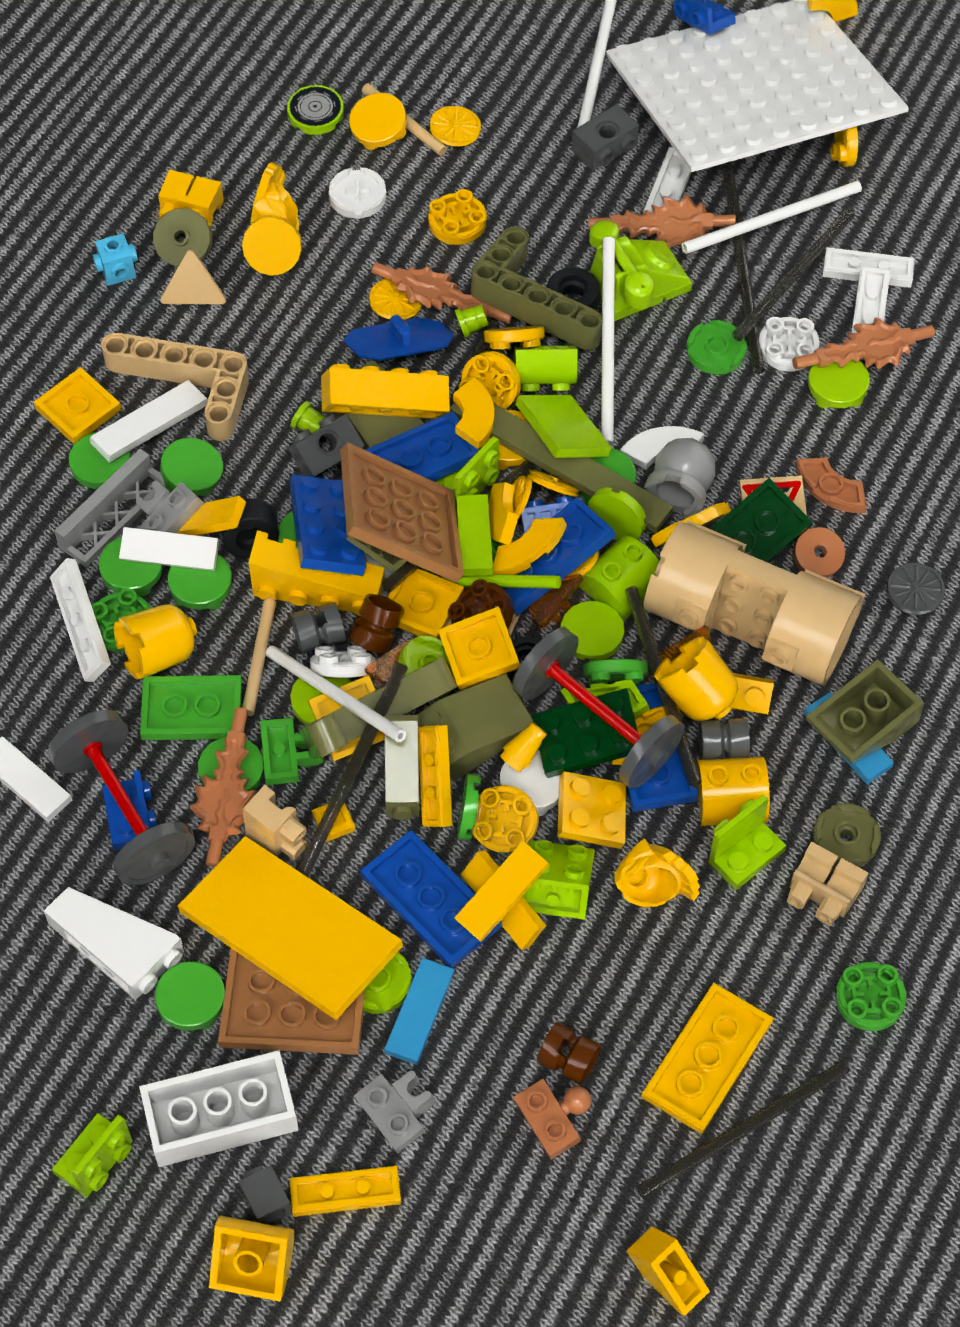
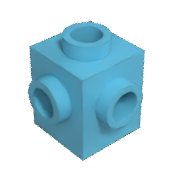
(115, 259)

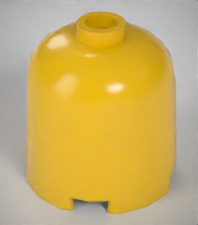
(155, 639)
(698, 681)

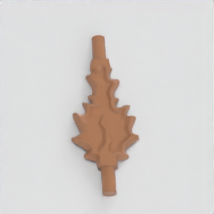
(672, 222)
(434, 289)
(874, 343)
(223, 798)

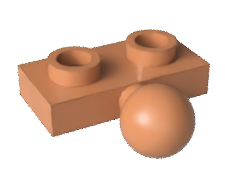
(549, 1118)

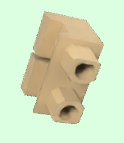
(272, 827)
(811, 879)

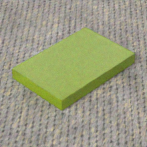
(563, 426)

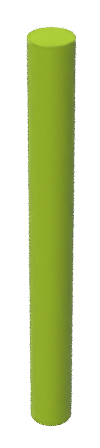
(514, 581)

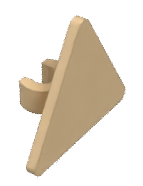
(192, 284)

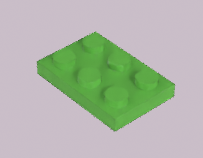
(189, 706)

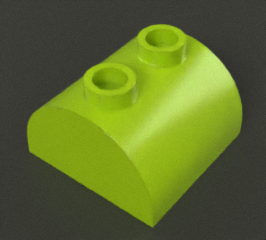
(546, 366)
(618, 568)

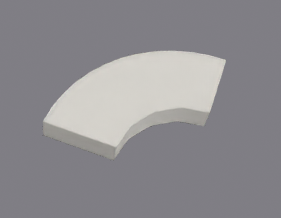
(646, 445)

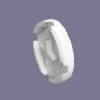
(357, 193)

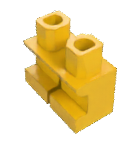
(183, 191)

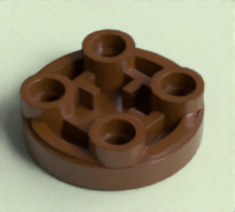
(481, 598)

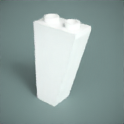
(115, 941)

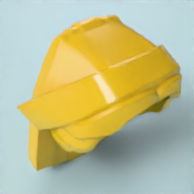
(273, 198)
(654, 875)

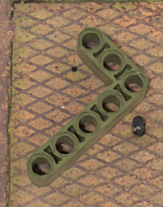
(498, 285)
(344, 726)

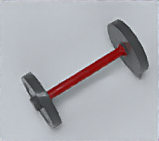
(548, 664)
(89, 744)

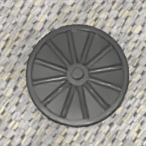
(915, 588)

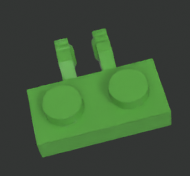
(280, 752)

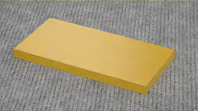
(290, 927)

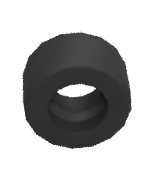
(576, 281)
(259, 517)

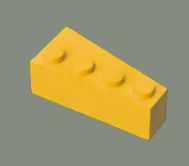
(278, 576)

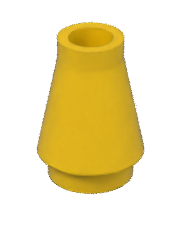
(523, 748)

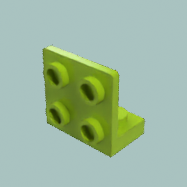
(477, 473)
(744, 844)
(565, 883)
(94, 1154)

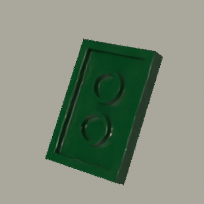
(765, 522)
(580, 737)

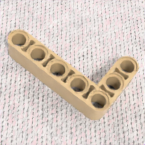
(177, 362)

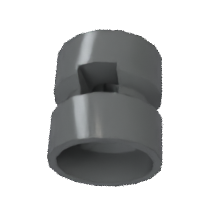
(318, 627)
(723, 740)

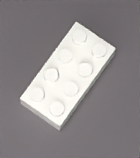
(218, 1108)

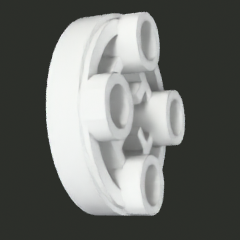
(786, 339)
(340, 663)
(534, 782)

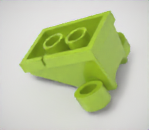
(643, 270)

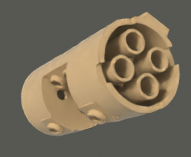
(715, 584)

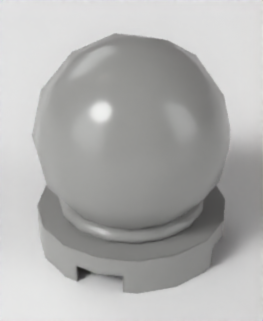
(683, 475)

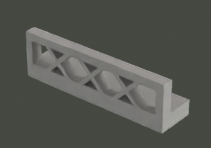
(100, 507)

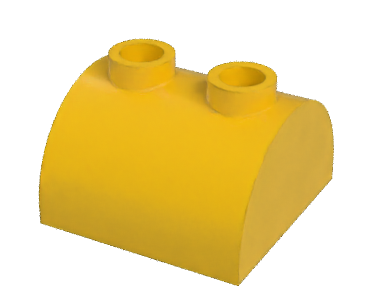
(729, 785)
(251, 1258)

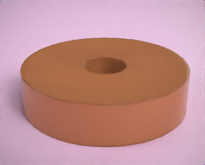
(828, 543)

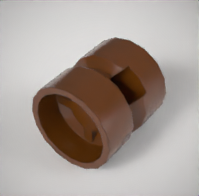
(377, 621)
(580, 1059)

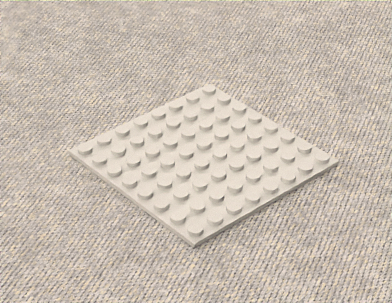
(754, 84)

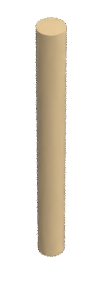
(415, 128)
(259, 656)

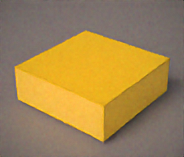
(342, 825)

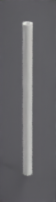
(597, 62)
(771, 217)
(608, 288)
(336, 694)

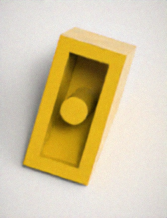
(668, 1269)

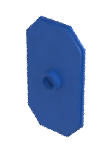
(398, 338)

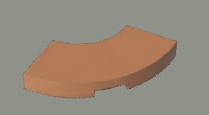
(830, 487)

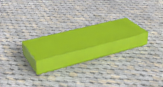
(474, 534)

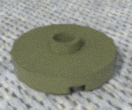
(171, 225)
(850, 821)

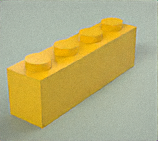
(385, 392)

